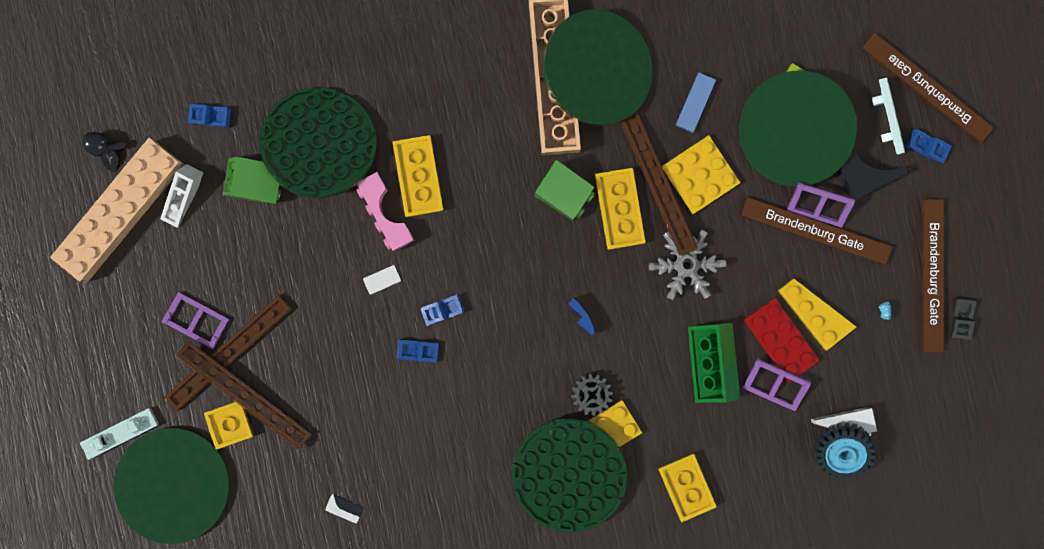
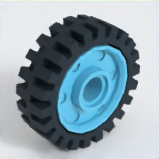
(848, 438)

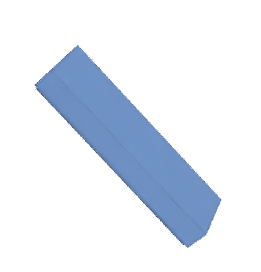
(695, 102)

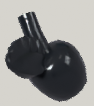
(97, 145)

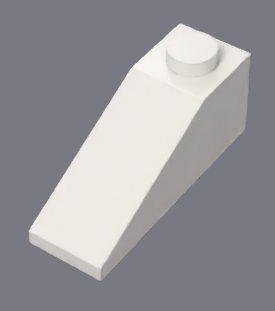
(181, 194)
(862, 417)

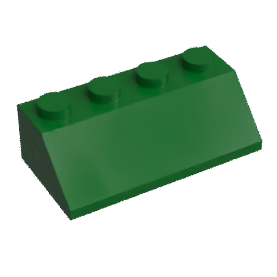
(713, 363)

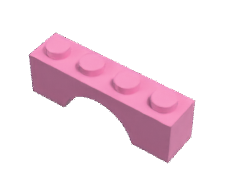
(373, 191)

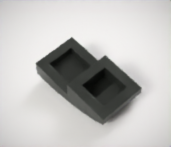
(962, 318)

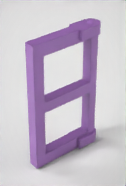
(816, 214)
(211, 344)
(770, 396)

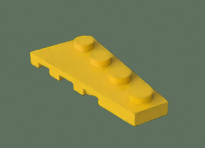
(818, 317)

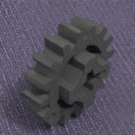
(585, 401)

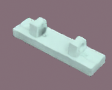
(887, 100)
(119, 433)

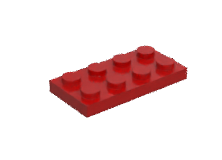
(781, 339)

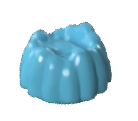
(885, 308)

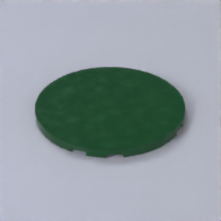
(597, 67)
(797, 128)
(318, 142)
(569, 475)
(171, 485)

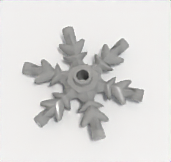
(695, 264)

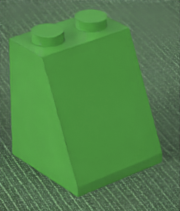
(250, 181)
(564, 191)

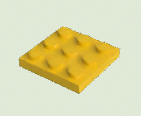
(700, 175)

